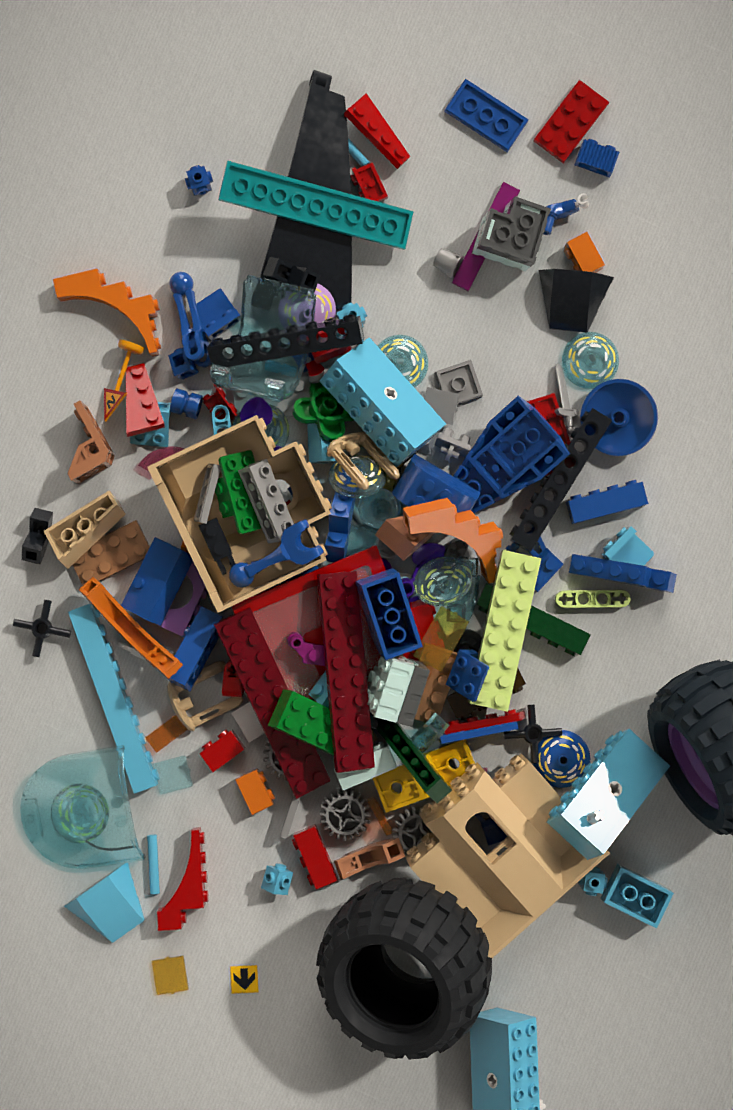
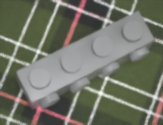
(266, 499)

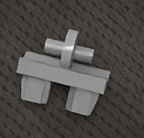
(452, 446)

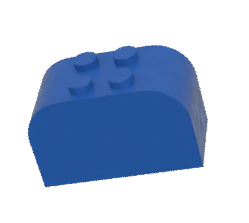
(426, 483)
(388, 614)

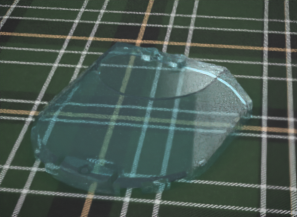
(81, 810)

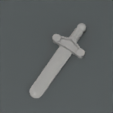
(566, 412)

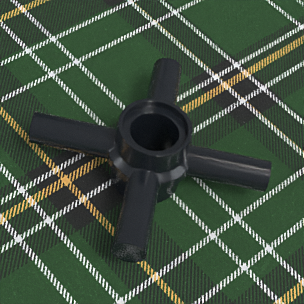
(49, 628)
(541, 733)

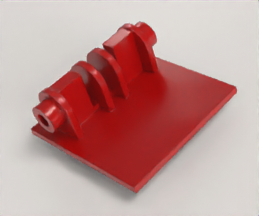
(218, 397)

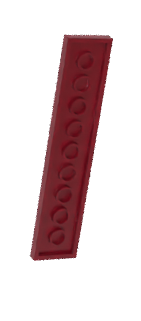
(345, 671)
(263, 687)

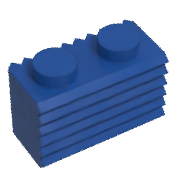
(597, 157)

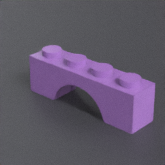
(179, 619)

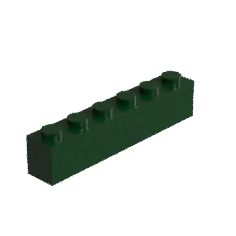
(546, 626)
(414, 760)

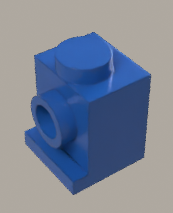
(180, 369)

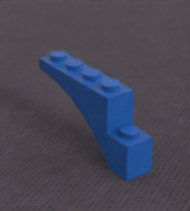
(339, 527)
(623, 572)

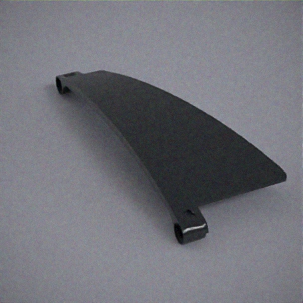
(323, 160)

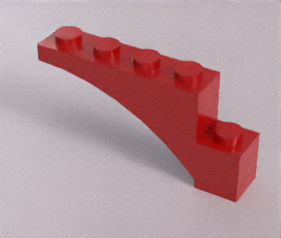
(191, 891)

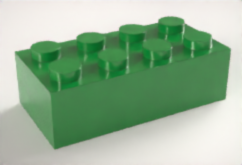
(303, 720)

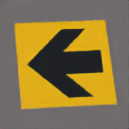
(244, 979)

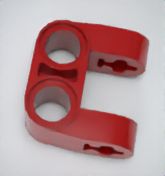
(231, 684)

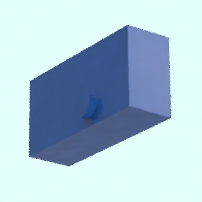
(157, 581)
(196, 648)

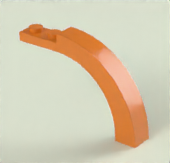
(129, 628)

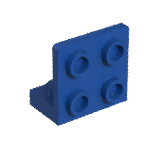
(217, 314)
(467, 674)

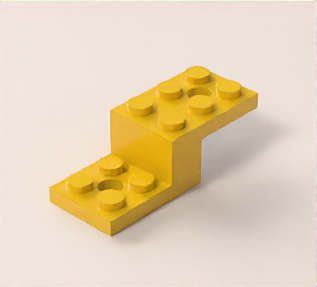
(411, 790)

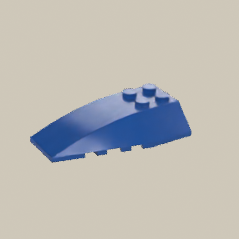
(511, 454)

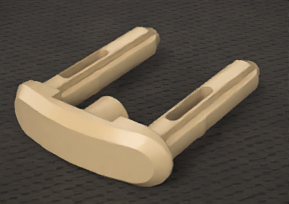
(352, 443)
(180, 706)

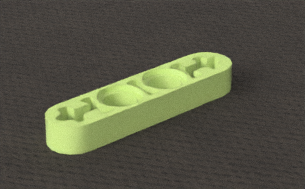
(592, 598)

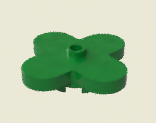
(323, 411)

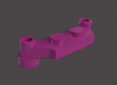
(310, 652)

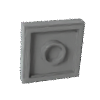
(460, 380)

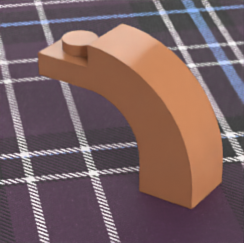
(368, 856)

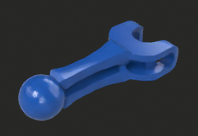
(193, 338)
(290, 549)

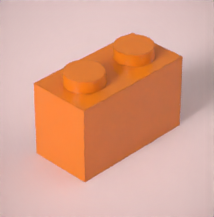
(583, 254)
(255, 790)

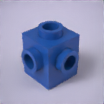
(200, 186)

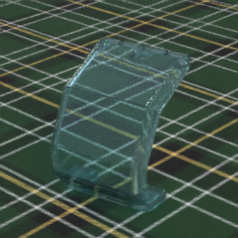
(263, 308)

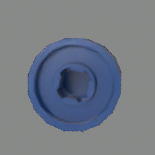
(185, 403)

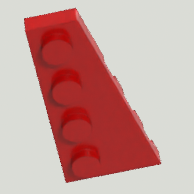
(490, 720)

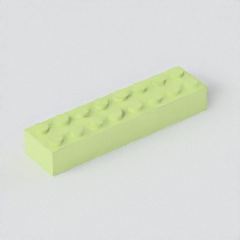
(506, 627)

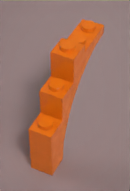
(90, 286)
(442, 517)

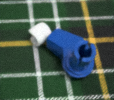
(563, 210)

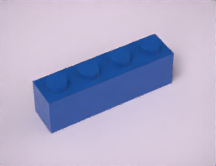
(606, 502)

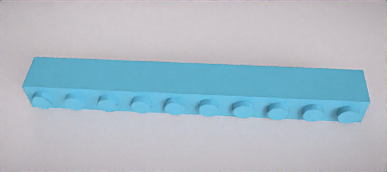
(113, 697)

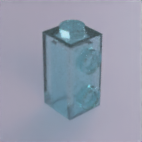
(429, 732)

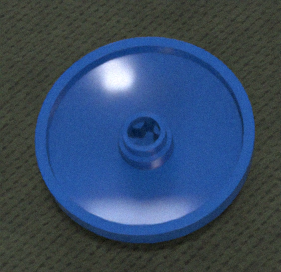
(632, 416)

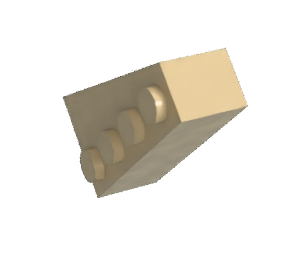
(83, 528)

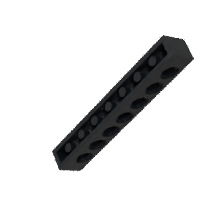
(259, 352)
(600, 424)

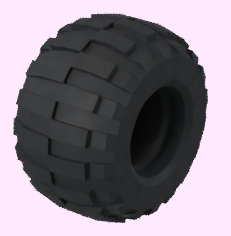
(381, 1001)

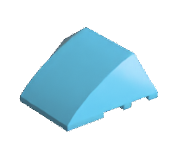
(110, 905)

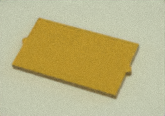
(441, 638)

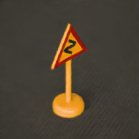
(113, 398)

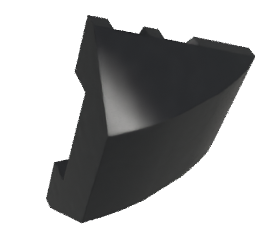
(573, 297)

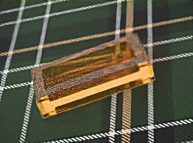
(166, 733)
(380, 816)

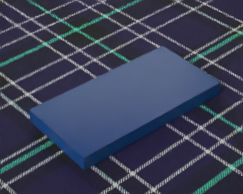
(486, 115)
(445, 738)

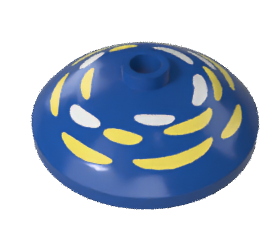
(552, 749)

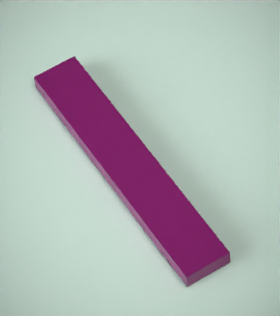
(472, 263)

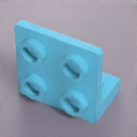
(156, 437)

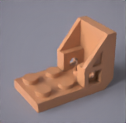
(86, 462)

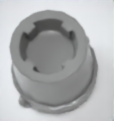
(448, 262)

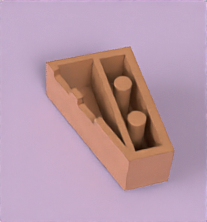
(398, 538)

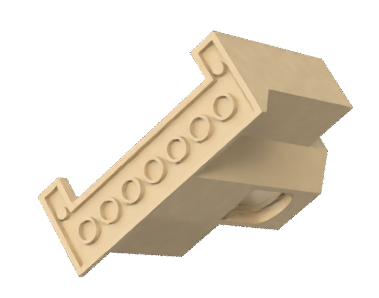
(180, 485)
(523, 881)

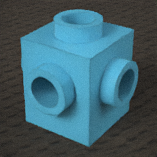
(352, 309)
(277, 879)
(601, 883)

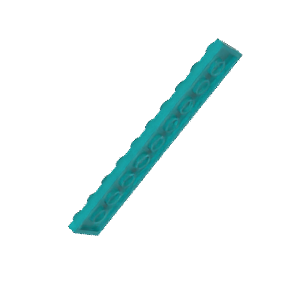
(315, 205)

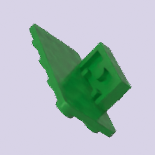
(232, 493)

